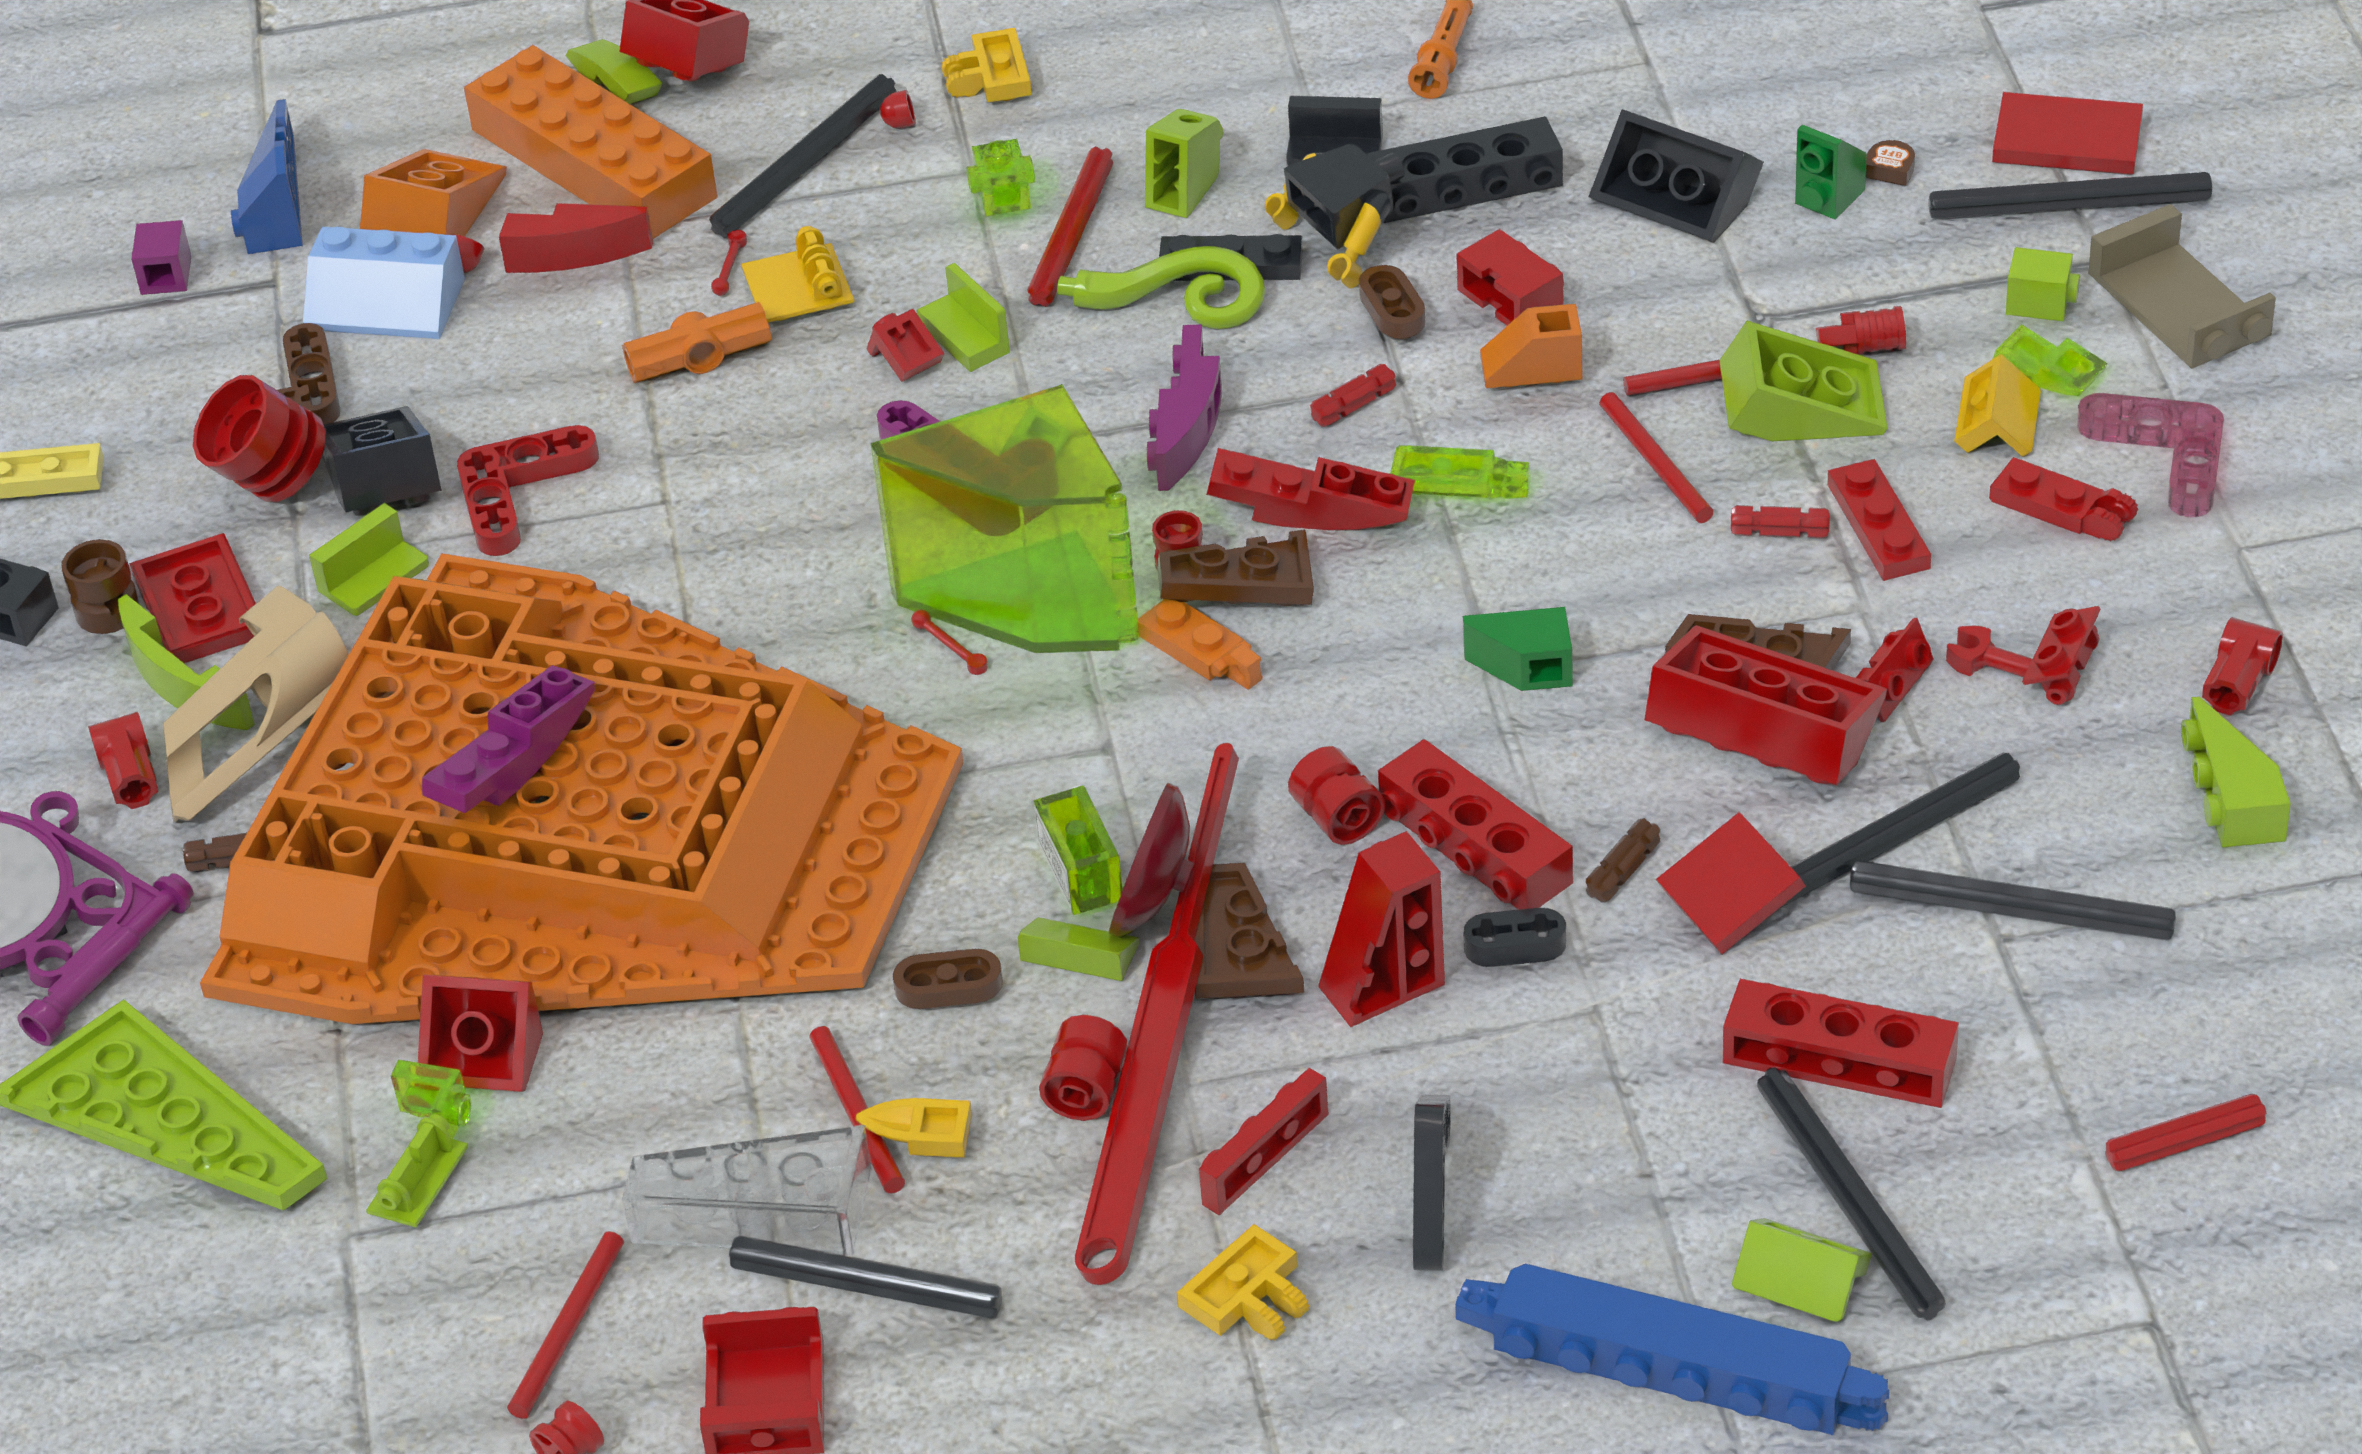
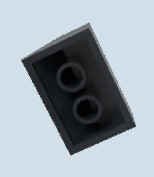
(1674, 177)

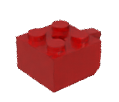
(684, 36)

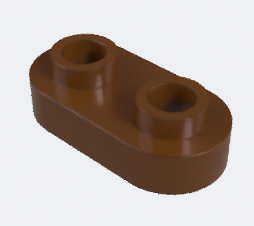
(1392, 301)
(947, 978)

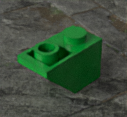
(1827, 172)
(1521, 647)

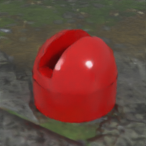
(898, 110)
(470, 252)

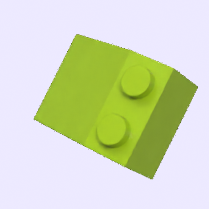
(1799, 388)

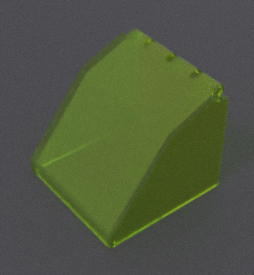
(1009, 526)

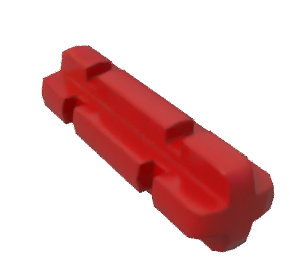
(1353, 395)
(1780, 521)

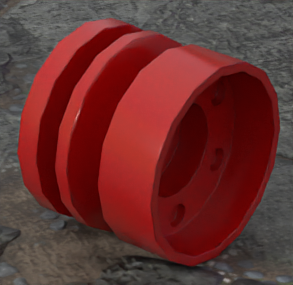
(259, 438)

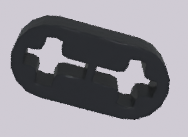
(1514, 937)

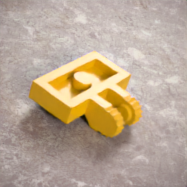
(992, 64)
(1239, 1280)

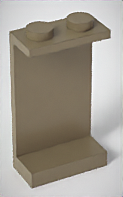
(2174, 291)

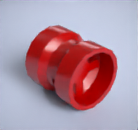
(1176, 531)

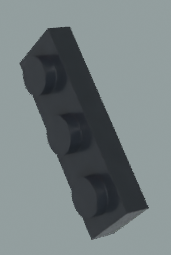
(1274, 255)

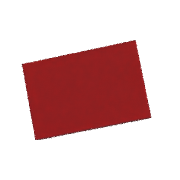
(2067, 133)
(196, 597)

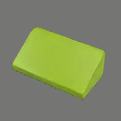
(1076, 948)

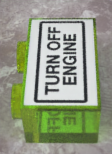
(1078, 850)

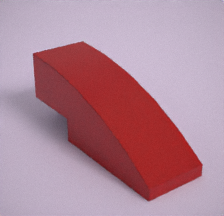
(573, 237)

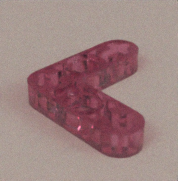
(2196, 435)

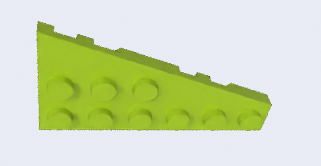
(153, 1099)

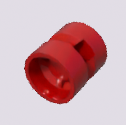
(1336, 795)
(1083, 1067)

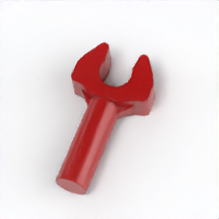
(1976, 650)

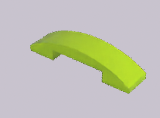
(168, 674)

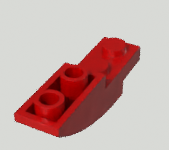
(1323, 499)

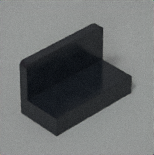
(1331, 122)

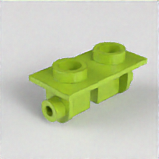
(418, 1173)

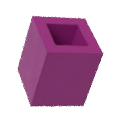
(161, 257)

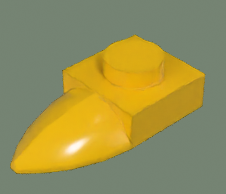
(926, 1124)

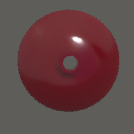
(1157, 865)

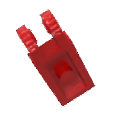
(2062, 500)

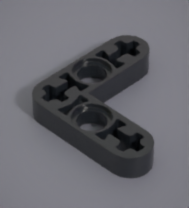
(1431, 1142)

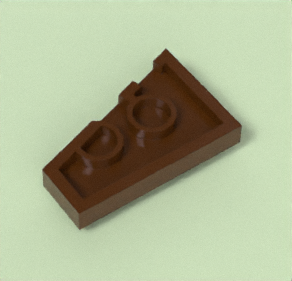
(1252, 574)
(1814, 648)
(1240, 941)

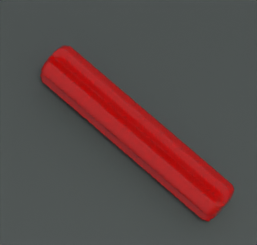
(2185, 1132)

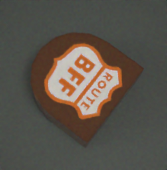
(1890, 162)

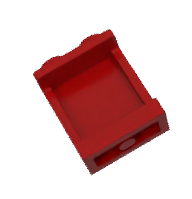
(764, 1382)

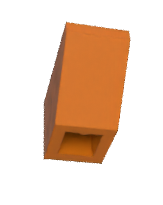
(1535, 349)

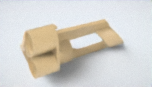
(289, 671)

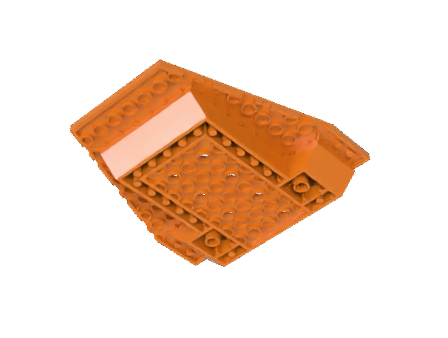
(763, 857)

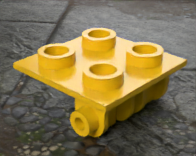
(799, 279)

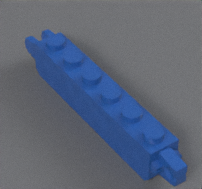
(1676, 1349)

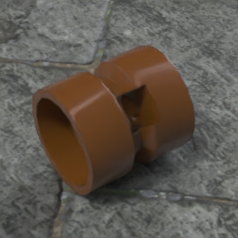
(96, 579)

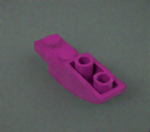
(1186, 411)
(518, 742)

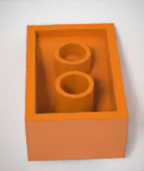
(428, 193)

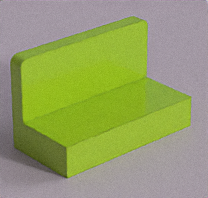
(967, 321)
(363, 559)
(1798, 1268)

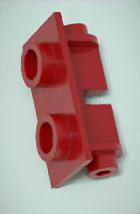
(2063, 652)
(1898, 665)

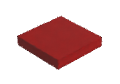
(1730, 883)

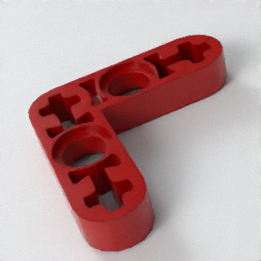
(504, 471)

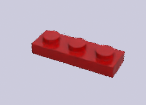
(1879, 519)
(1263, 1141)

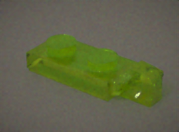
(1461, 472)

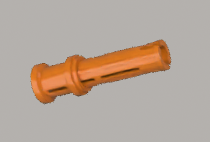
(1442, 45)

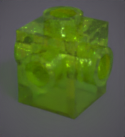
(1001, 176)

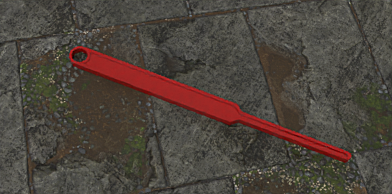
(1153, 1050)

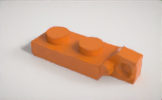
(1200, 643)

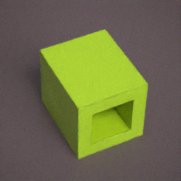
(2041, 284)

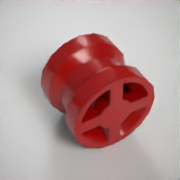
(568, 1433)

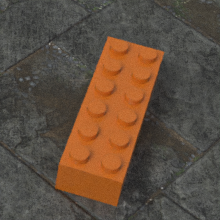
(589, 139)

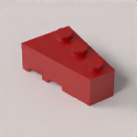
(1386, 933)

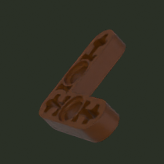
(318, 361)

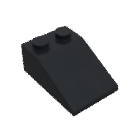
(380, 460)

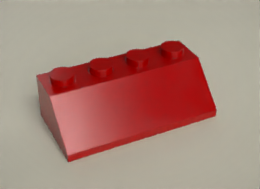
(1763, 704)

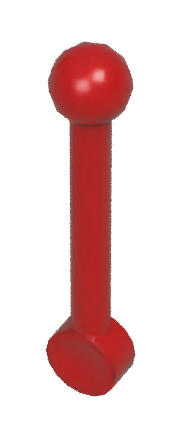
(736, 240)
(975, 662)

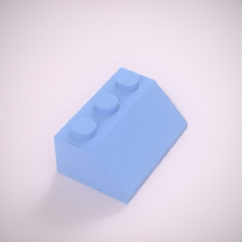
(382, 282)

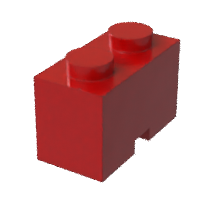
(1507, 276)

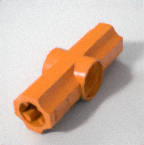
(696, 342)

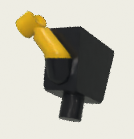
(1340, 197)

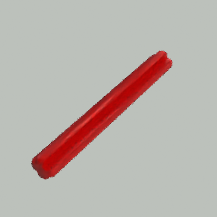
(1070, 226)

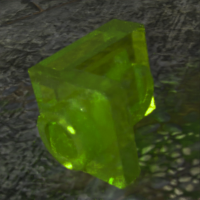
(431, 1090)

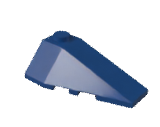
(269, 190)

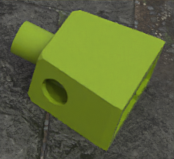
(1181, 161)

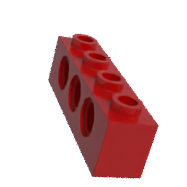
(1475, 827)
(1840, 1042)

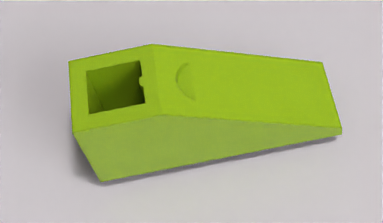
(2240, 781)

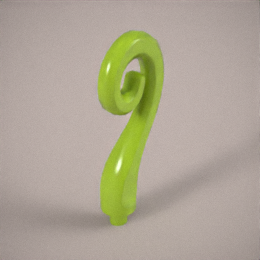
(1119, 289)

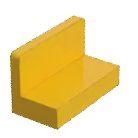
(2000, 403)

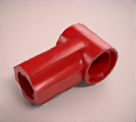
(2242, 659)
(124, 756)

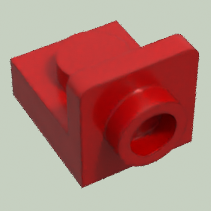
(904, 344)

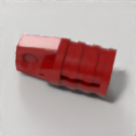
(1866, 331)

